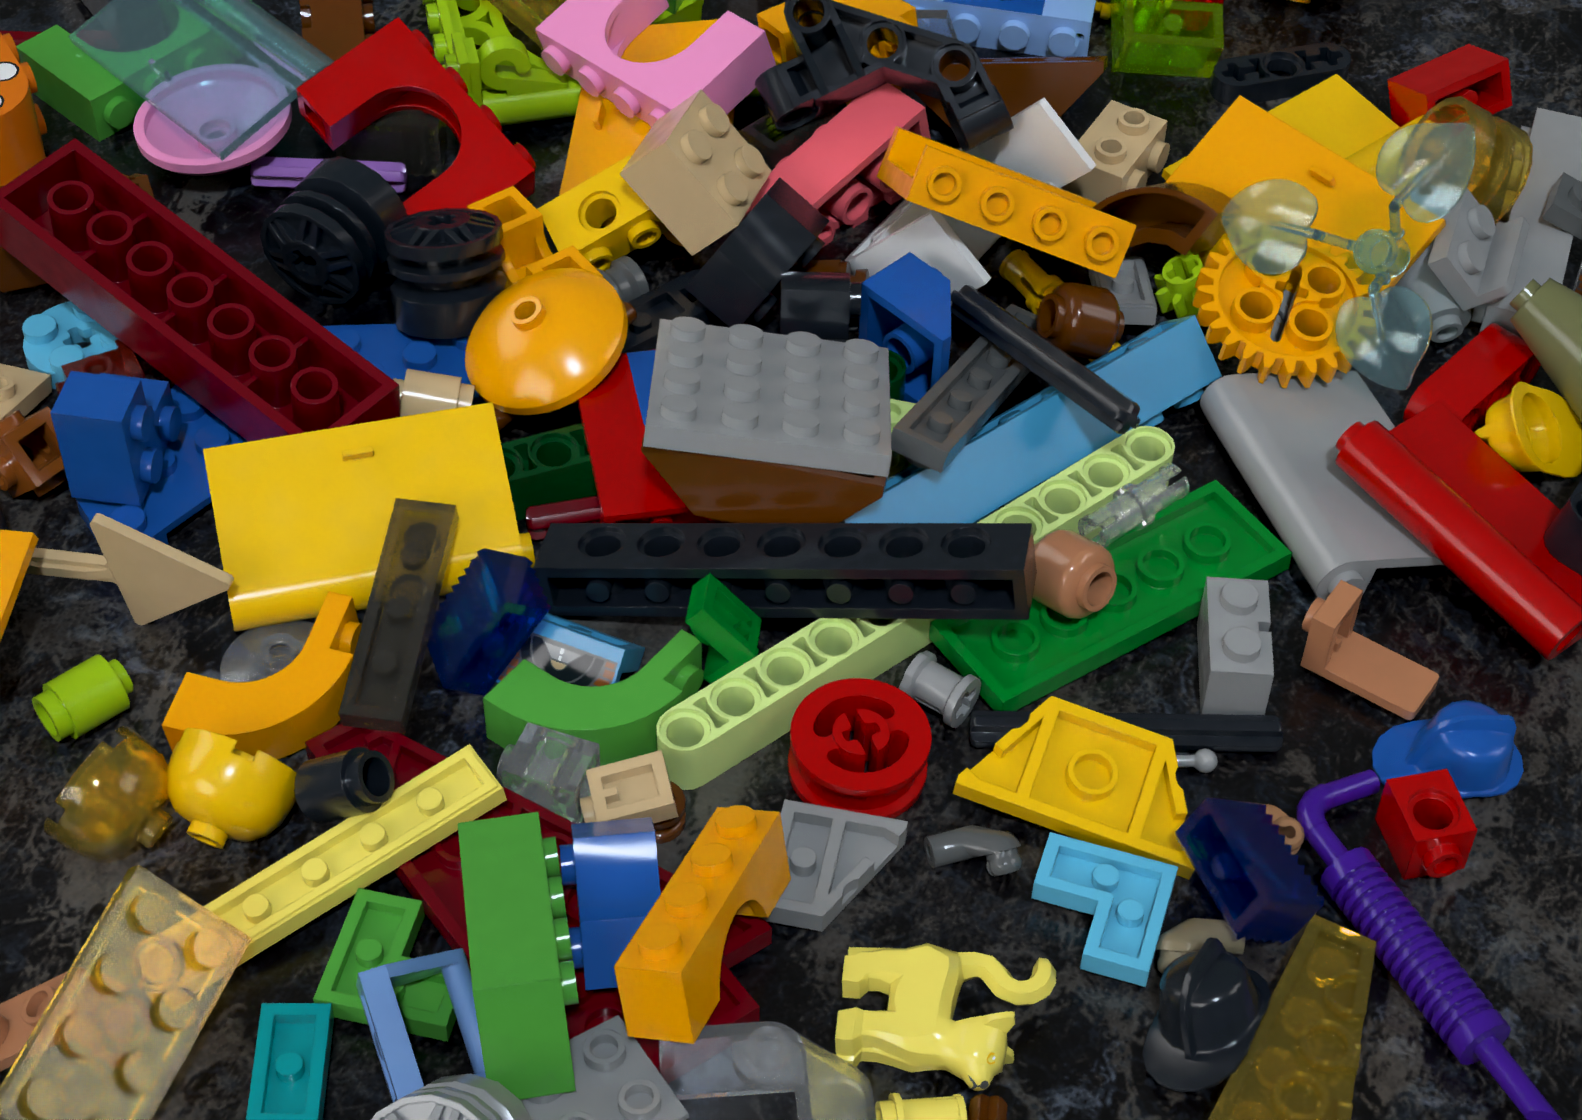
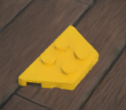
(1086, 781)

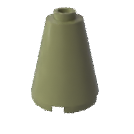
(1552, 328)

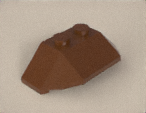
(1029, 79)
(763, 491)

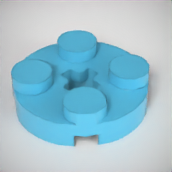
(54, 336)

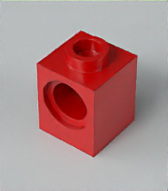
(1425, 824)

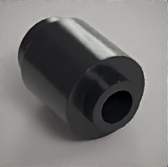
(343, 784)

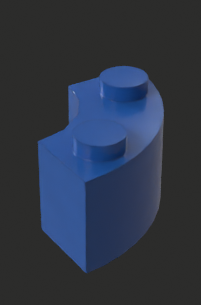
(615, 890)

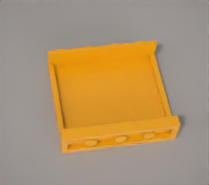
(1004, 202)

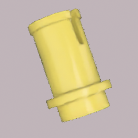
(931, 1108)

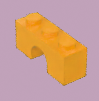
(525, 238)

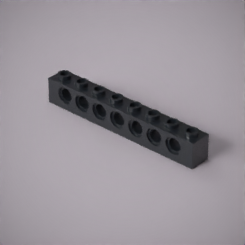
(792, 568)

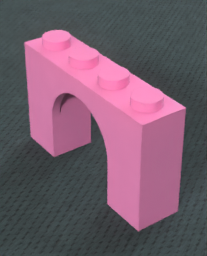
(591, 36)

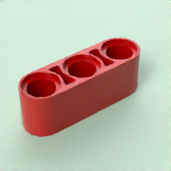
(1477, 376)

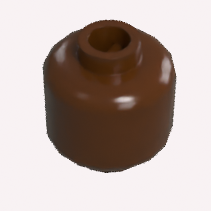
(1081, 320)

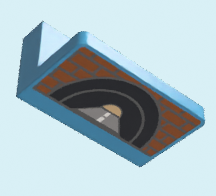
(577, 653)

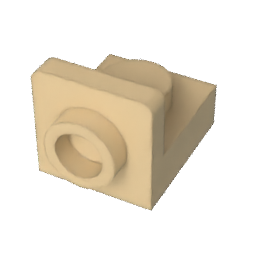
(630, 790)

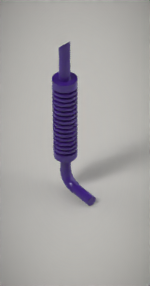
(1411, 947)

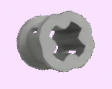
(941, 688)

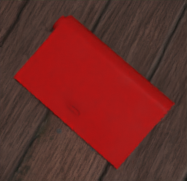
(1471, 517)

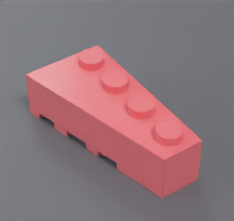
(843, 157)

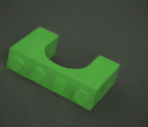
(78, 84)

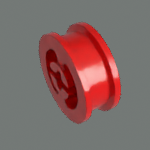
(887, 732)

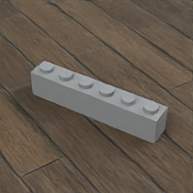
(1545, 255)

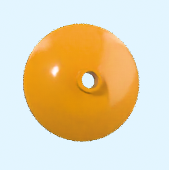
(546, 341)

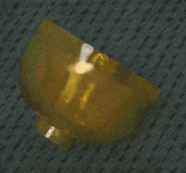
(114, 800)

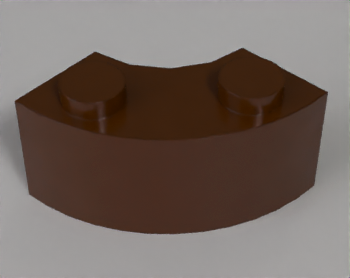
(1170, 214)

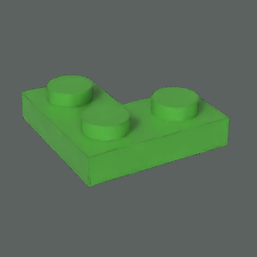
(377, 933)

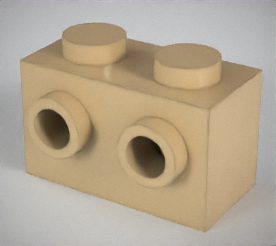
(1126, 151)

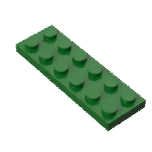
(1157, 589)

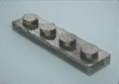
(399, 616)

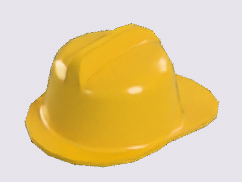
(1535, 432)

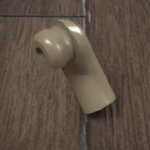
(1191, 936)

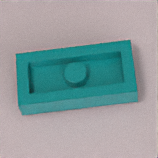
(291, 1062)

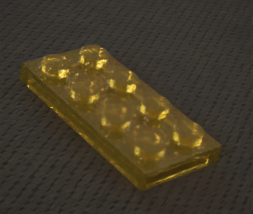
(125, 1008)

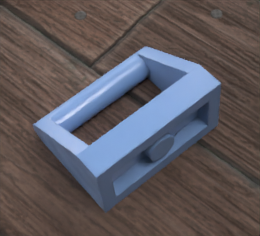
(387, 1025)

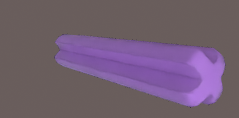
(290, 171)

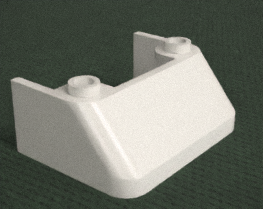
(1035, 147)

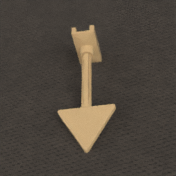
(147, 571)

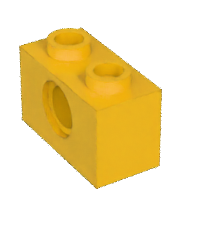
(580, 212)

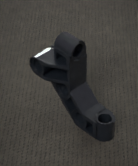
(837, 67)

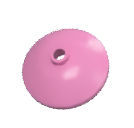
(177, 151)

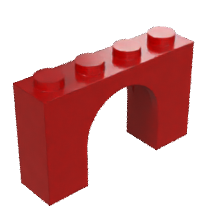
(399, 73)

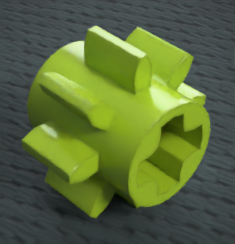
(1177, 285)

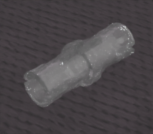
(1134, 505)

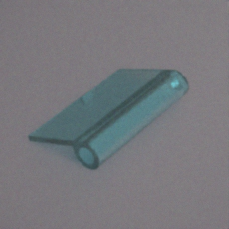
(203, 62)

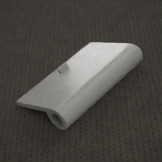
(1288, 456)

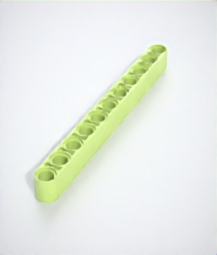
(760, 697)

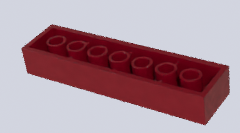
(185, 302)

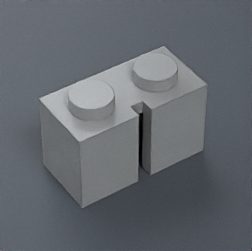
(1235, 647)

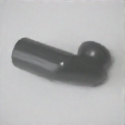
(974, 842)

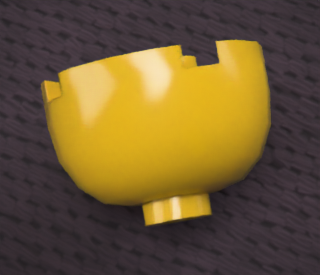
(227, 789)

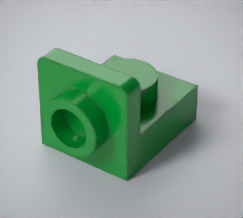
(724, 625)

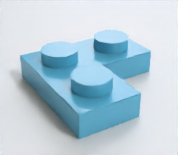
(1123, 894)

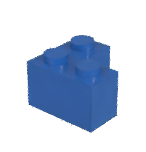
(114, 434)

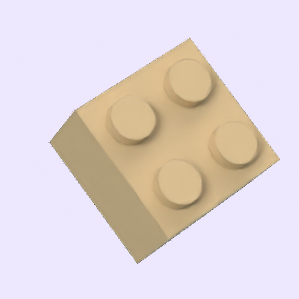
(696, 172)

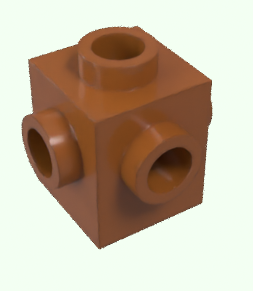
(29, 454)

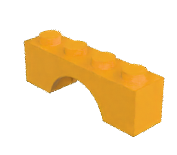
(674, 959)

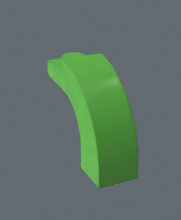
(615, 715)

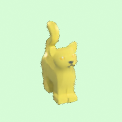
(919, 1024)

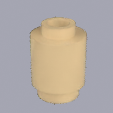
(432, 392)

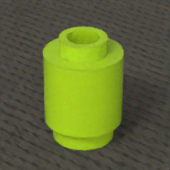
(83, 697)

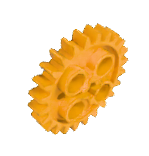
(1244, 303)

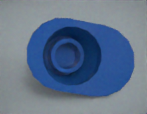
(1461, 737)

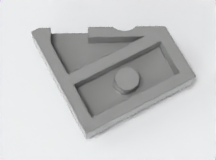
(831, 860)

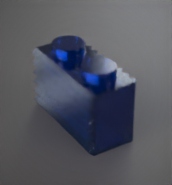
(485, 621)
(1249, 870)

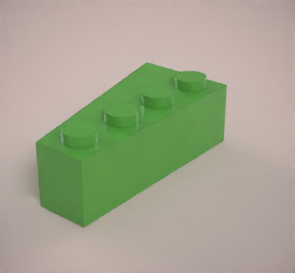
(515, 951)

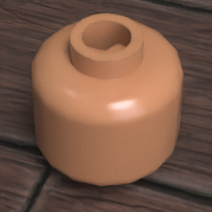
(1073, 574)

